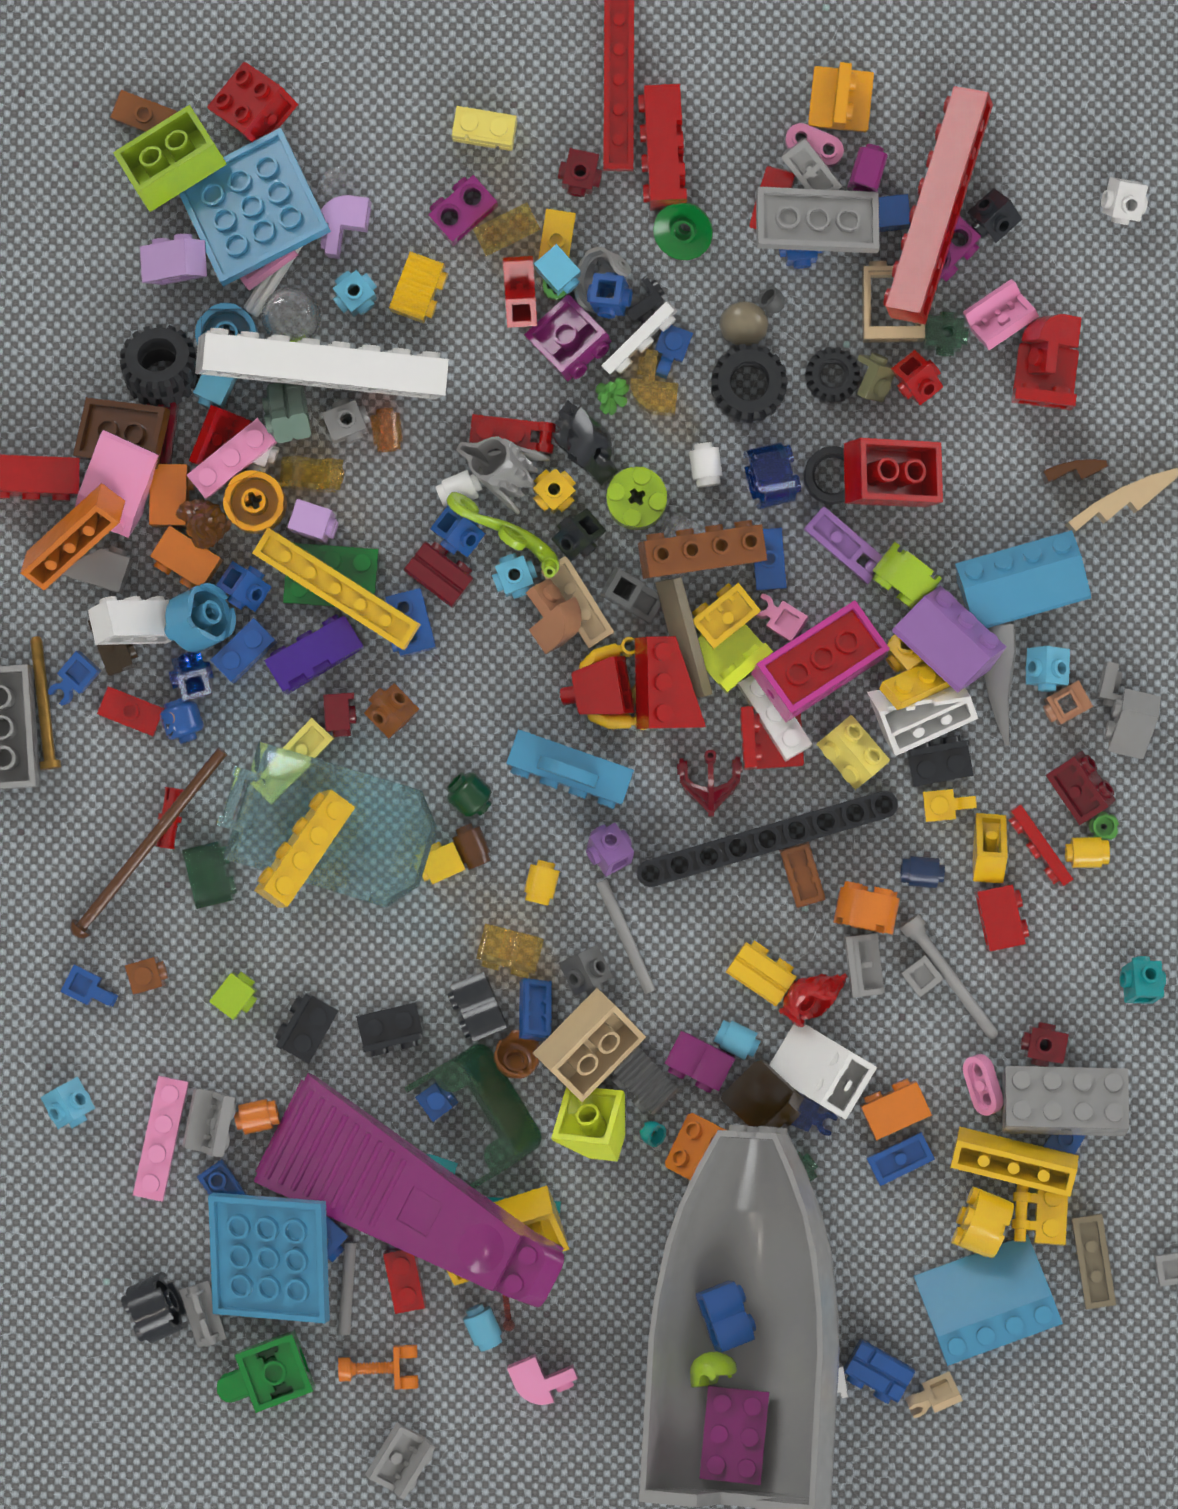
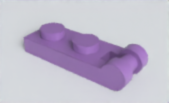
(843, 543)

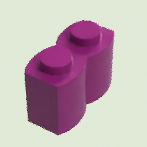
(867, 169)
(700, 1061)

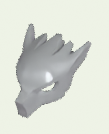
(502, 469)

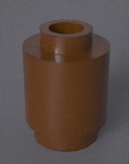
(471, 846)

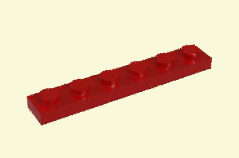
(618, 85)

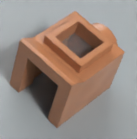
(1067, 703)

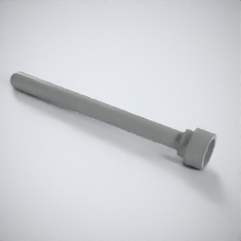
(916, 931)

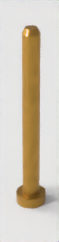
(43, 706)

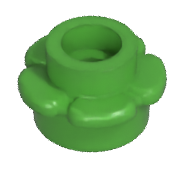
(1103, 818)

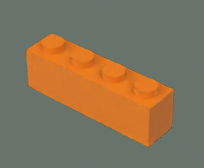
(72, 536)

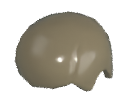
(743, 323)

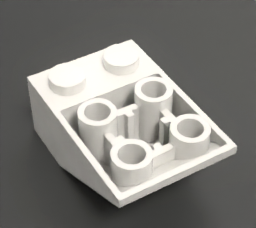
(822, 1069)

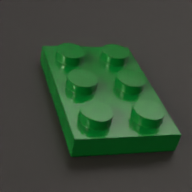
(353, 562)

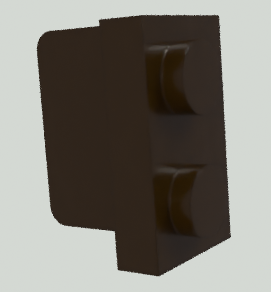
(763, 1097)

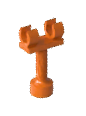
(348, 1369)

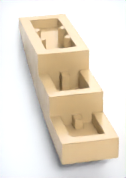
(1133, 495)

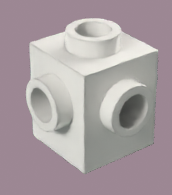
(1124, 200)

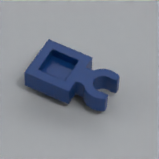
(76, 675)

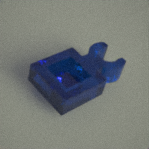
(810, 1116)

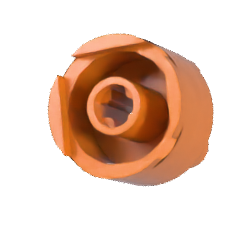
(865, 909)

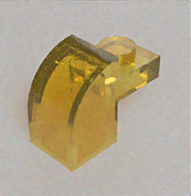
(653, 395)
(311, 474)

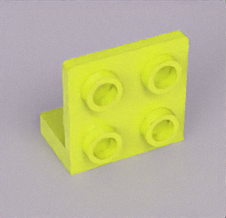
(734, 657)

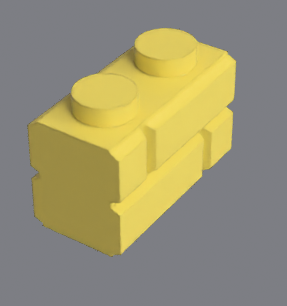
(484, 128)

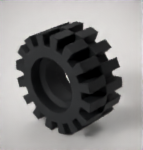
(840, 358)

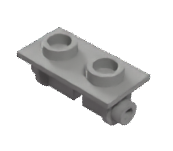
(198, 1305)

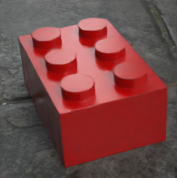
(893, 472)

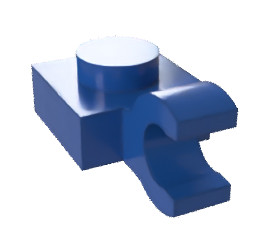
(671, 346)
(85, 986)

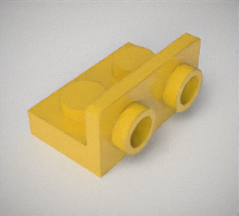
(724, 615)

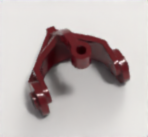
(710, 797)

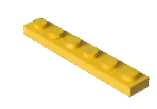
(336, 588)

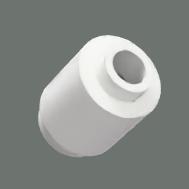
(705, 465)
(460, 483)

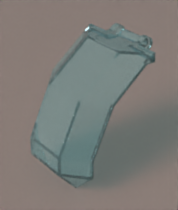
(374, 854)

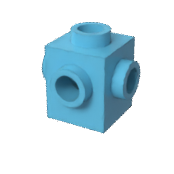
(362, 301)
(518, 587)
(1047, 667)
(68, 1104)

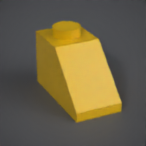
(990, 848)

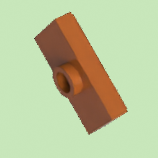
(139, 112)
(802, 874)

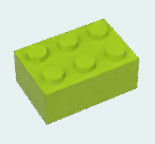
(169, 158)

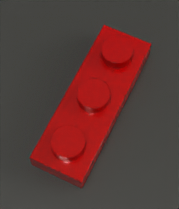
(1039, 846)

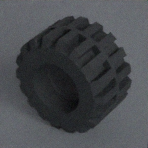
(155, 346)
(749, 357)

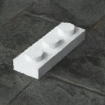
(641, 339)
(788, 736)

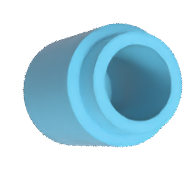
(737, 1039)
(482, 1327)

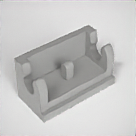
(809, 167)
(864, 965)

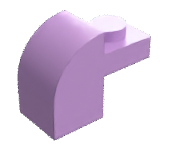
(344, 213)

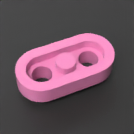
(818, 140)
(983, 1084)

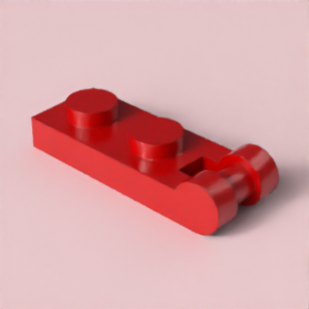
(513, 430)

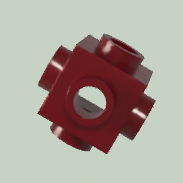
(578, 162)
(1055, 1047)

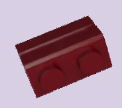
(440, 574)

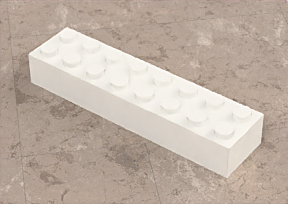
(321, 365)

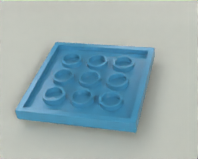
(254, 208)
(269, 1257)

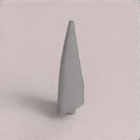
(999, 678)

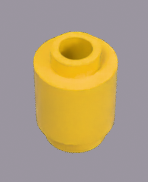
(1087, 852)
(541, 882)

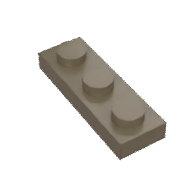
(1093, 1261)

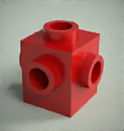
(922, 381)

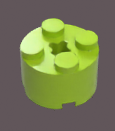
(639, 481)
(905, 575)

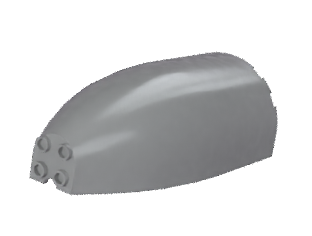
(760, 1225)

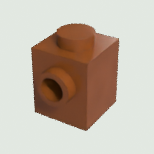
(146, 975)

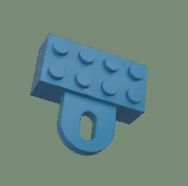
(570, 768)

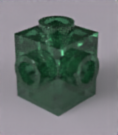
(935, 338)

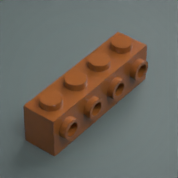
(702, 550)

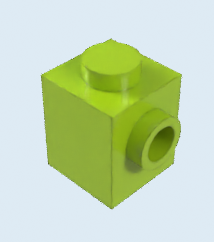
(235, 995)

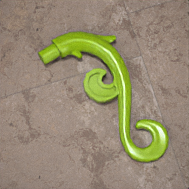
(508, 532)

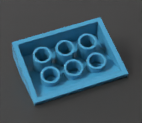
(987, 1301)

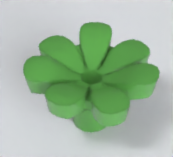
(612, 395)

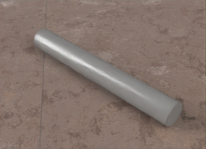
(347, 1288)

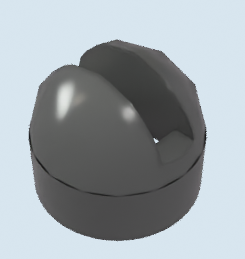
(772, 300)

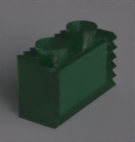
(209, 875)

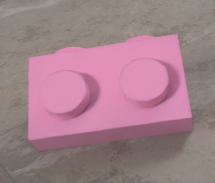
(999, 315)

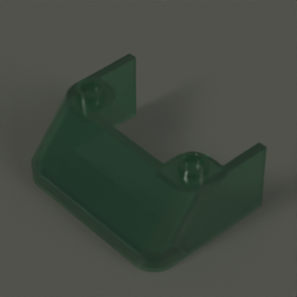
(497, 1099)

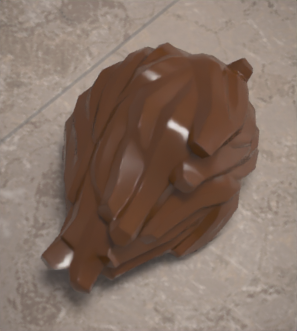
(204, 522)

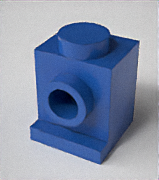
(436, 1101)

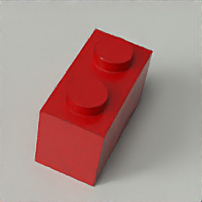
(1001, 917)
(404, 1281)

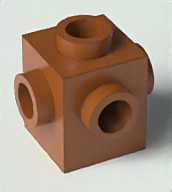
(390, 710)

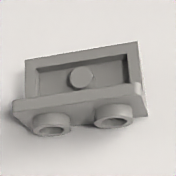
(209, 1122)
(401, 1460)

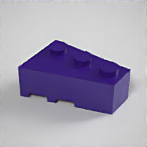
(314, 653)

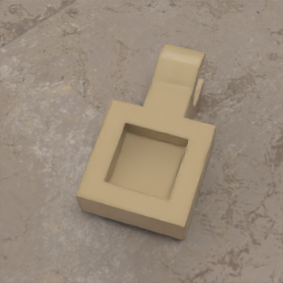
(938, 1392)

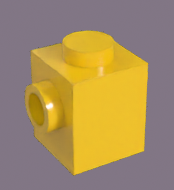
(442, 863)

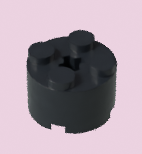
(154, 1308)

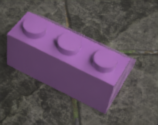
(949, 639)

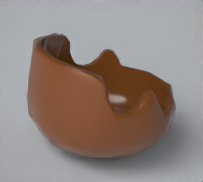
(515, 1056)

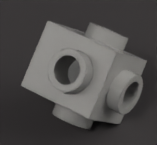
(346, 409)

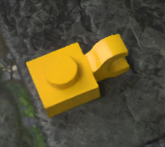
(941, 805)

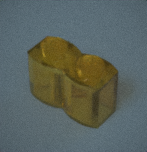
(509, 949)

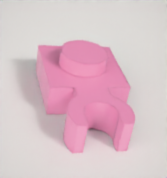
(784, 620)

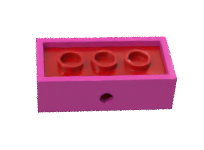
(820, 661)

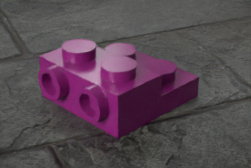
(569, 338)

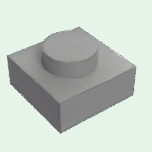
(922, 976)
(1167, 1268)

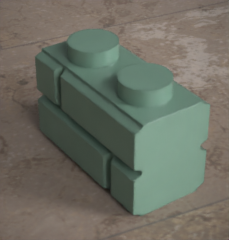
(286, 412)

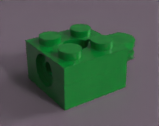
(268, 1373)

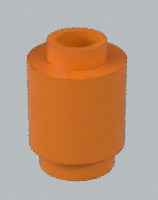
(257, 1116)

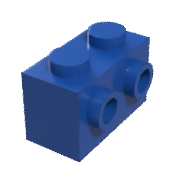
(414, 606)

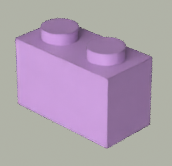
(173, 260)
(313, 522)

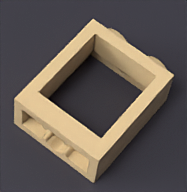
(881, 334)

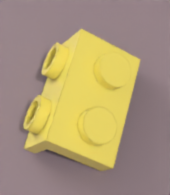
(853, 752)

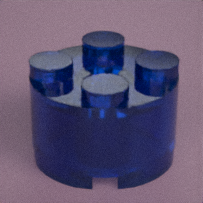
(771, 475)

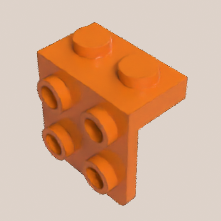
(691, 1145)

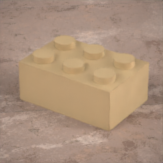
(589, 1044)

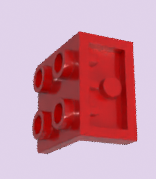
(252, 103)
(1049, 389)
(758, 747)

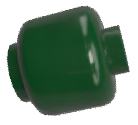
(469, 794)

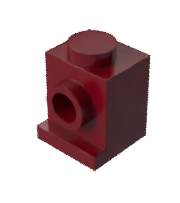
(339, 713)

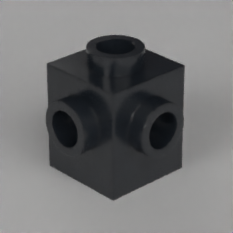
(994, 216)
(572, 537)

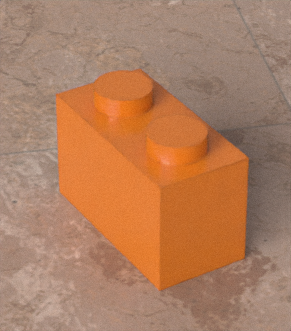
(168, 491)
(178, 554)
(895, 1109)

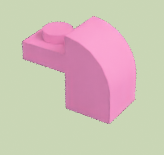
(534, 1385)

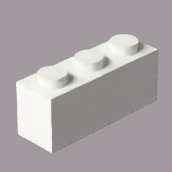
(129, 621)

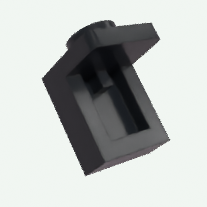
(646, 308)

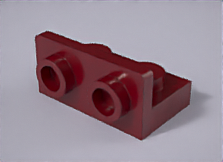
(1081, 787)

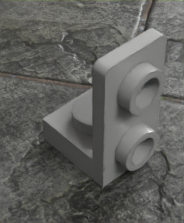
(1109, 681)

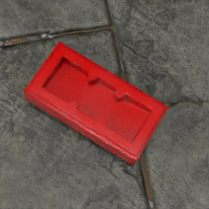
(130, 711)

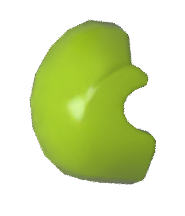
(709, 1366)

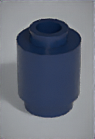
(922, 872)

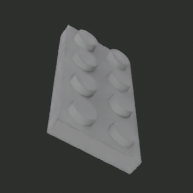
(817, 220)

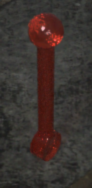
(508, 1324)

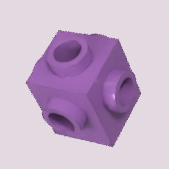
(609, 848)

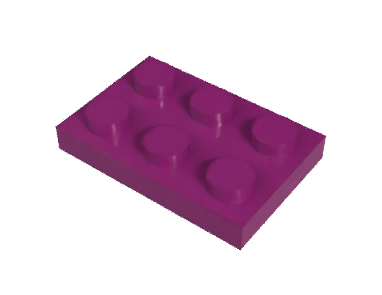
(734, 1435)

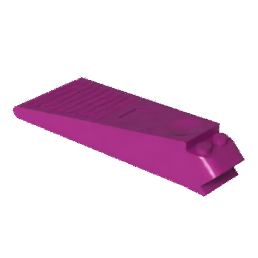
(402, 1196)

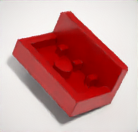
(216, 431)

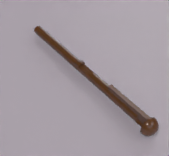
(80, 928)

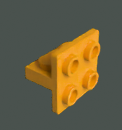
(841, 98)

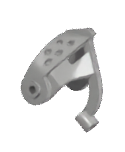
(609, 263)

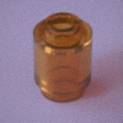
(386, 430)

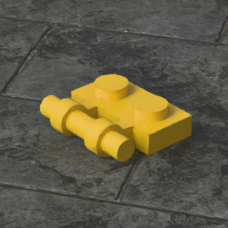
(1050, 1216)

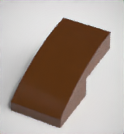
(1081, 469)

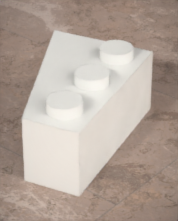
(922, 720)

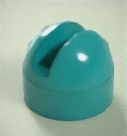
(658, 1136)

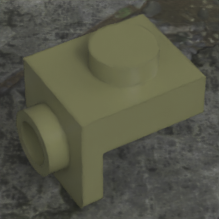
(877, 379)

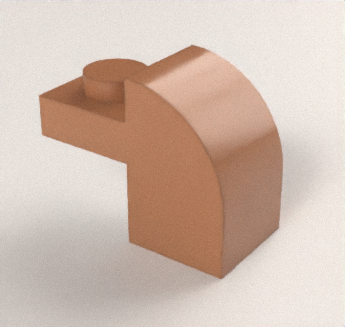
(560, 617)

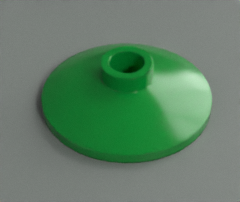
(676, 241)

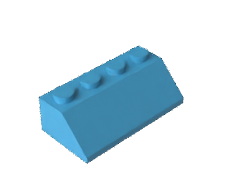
(1023, 580)

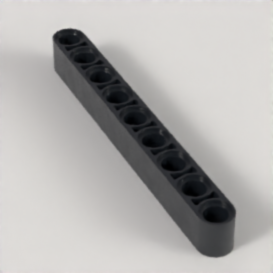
(780, 831)

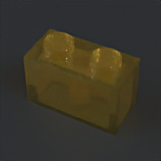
(506, 229)

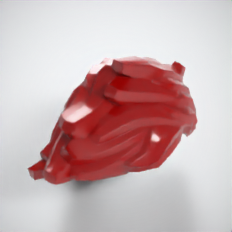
(811, 997)

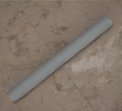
(625, 936)

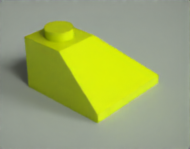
(592, 1126)

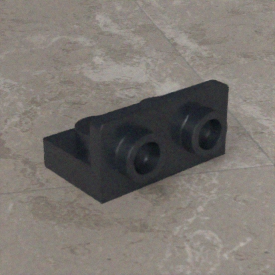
(940, 762)
(306, 1028)
(390, 1028)

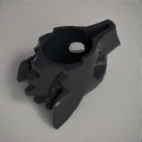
(580, 437)

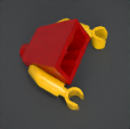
(603, 687)

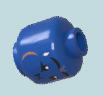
(181, 720)

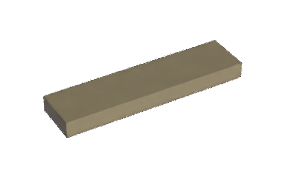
(681, 624)

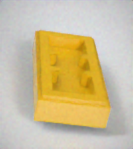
(557, 230)

